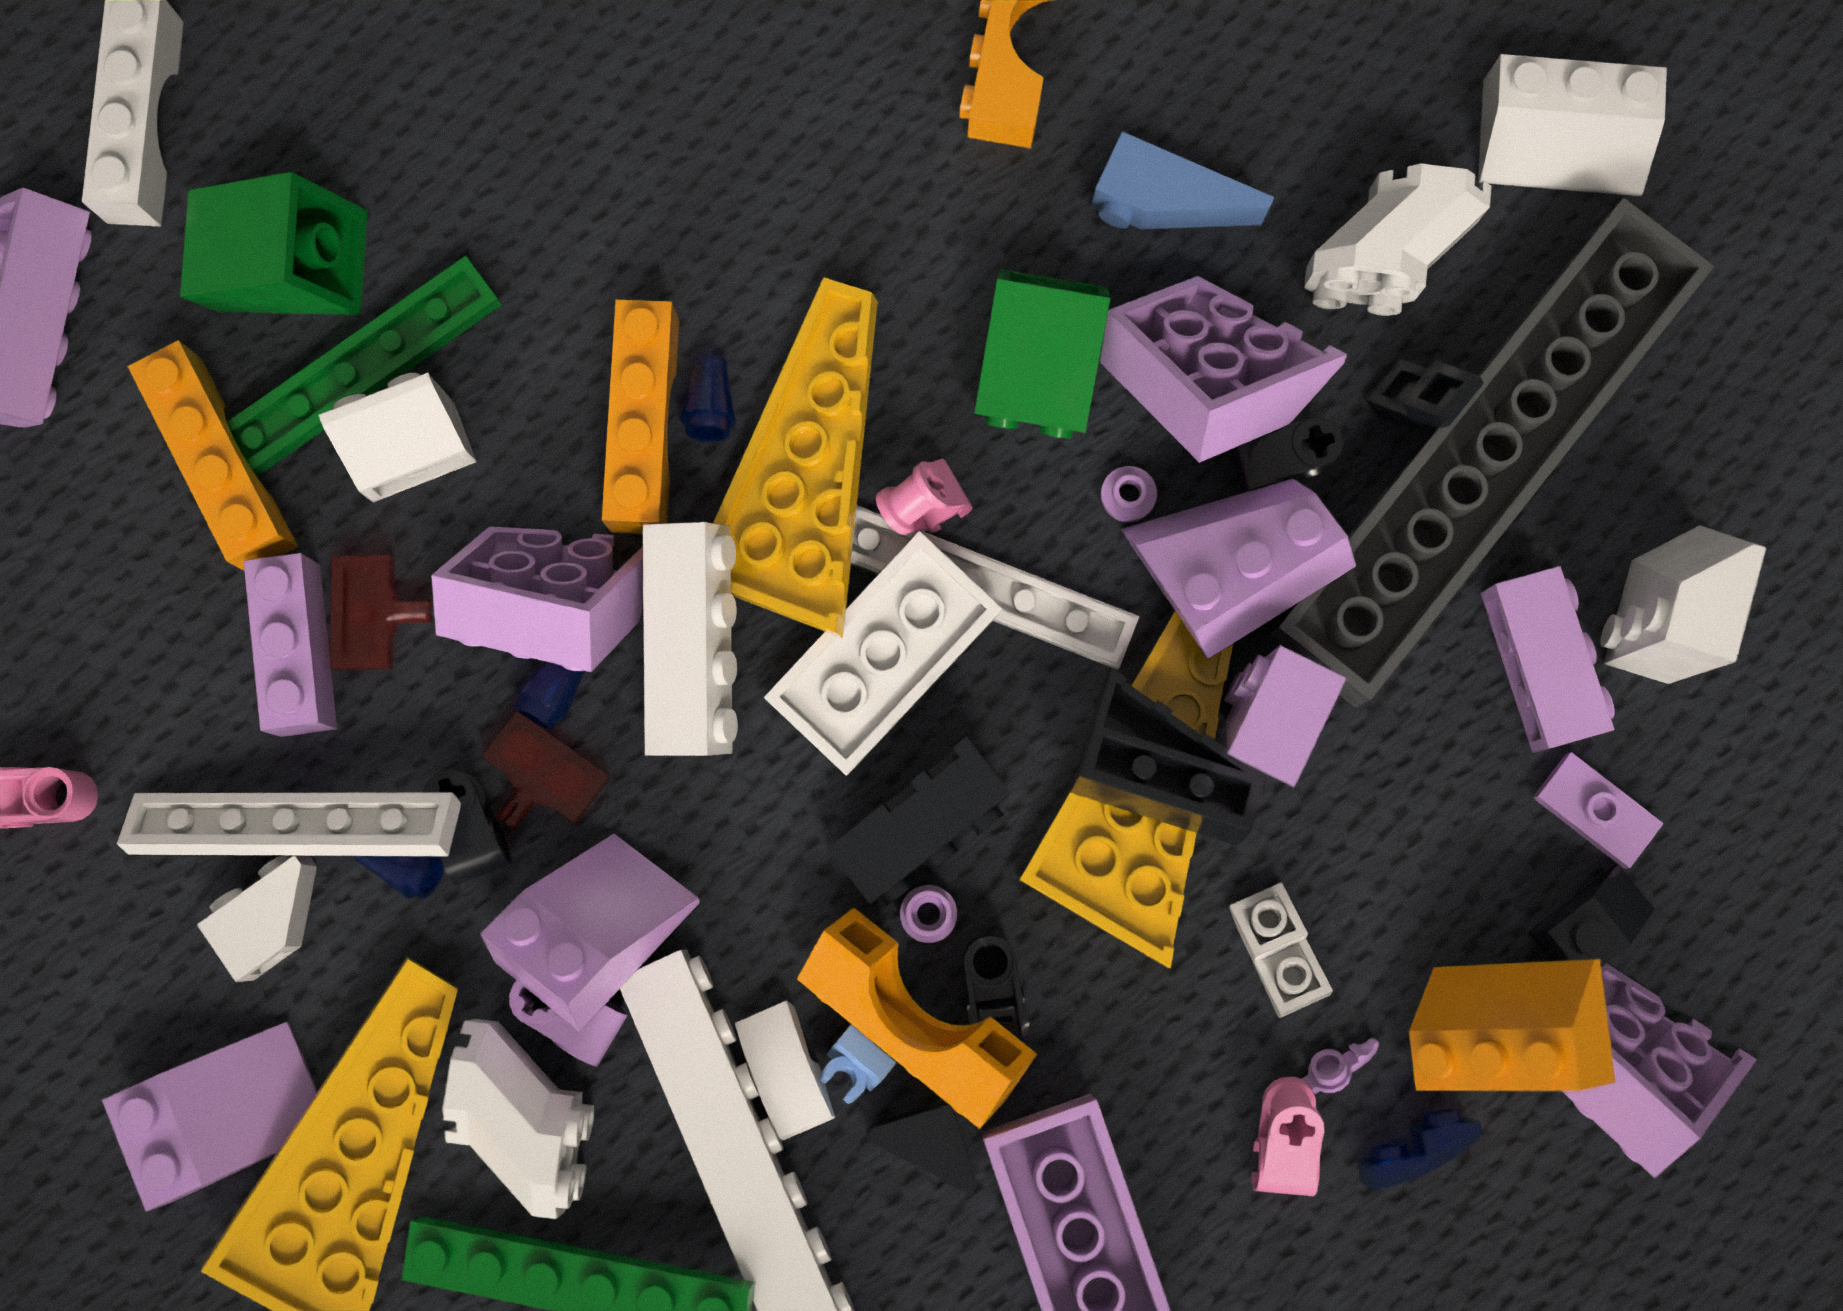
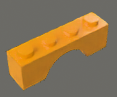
(1006, 91)
(638, 415)
(197, 433)
(860, 979)

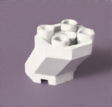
(1396, 238)
(517, 1119)

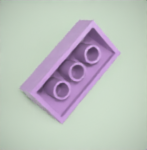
(37, 289)

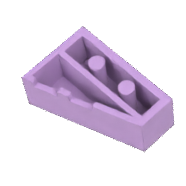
(1279, 712)

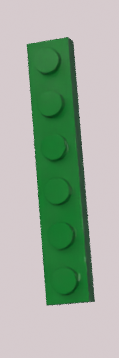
(362, 363)
(559, 1274)

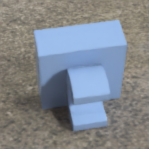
(859, 1059)

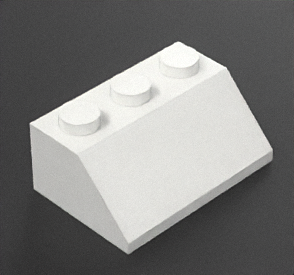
(1570, 124)

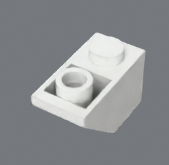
(265, 921)

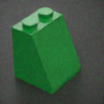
(273, 248)
(1042, 353)

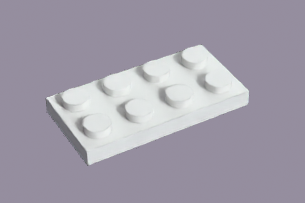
(891, 652)

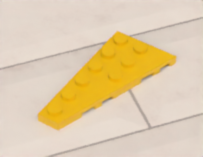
(801, 470)
(1120, 865)
(333, 1190)

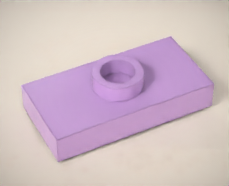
(1598, 810)

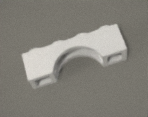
(123, 156)

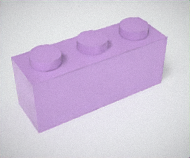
(290, 645)
(1548, 659)

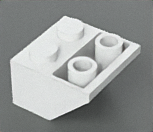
(398, 436)

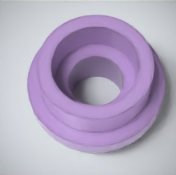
(1122, 509)
(942, 900)

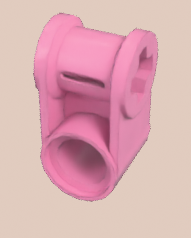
(923, 499)
(30, 796)
(1288, 1139)

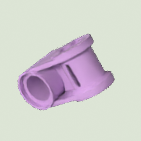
(587, 1044)

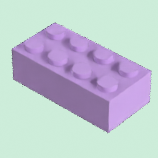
(1073, 1211)

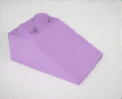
(587, 927)
(211, 1115)

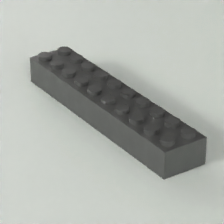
(1497, 452)

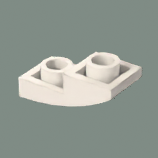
(1280, 950)
(784, 1071)

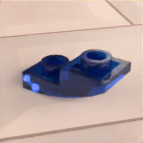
(1433, 1145)

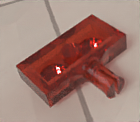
(367, 613)
(542, 772)

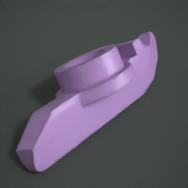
(1332, 1071)

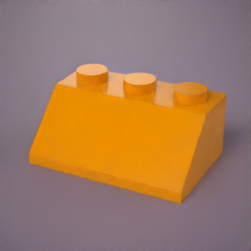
(1513, 1028)

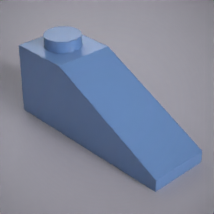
(1167, 191)

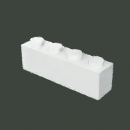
(688, 639)

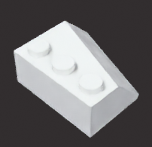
(1684, 606)

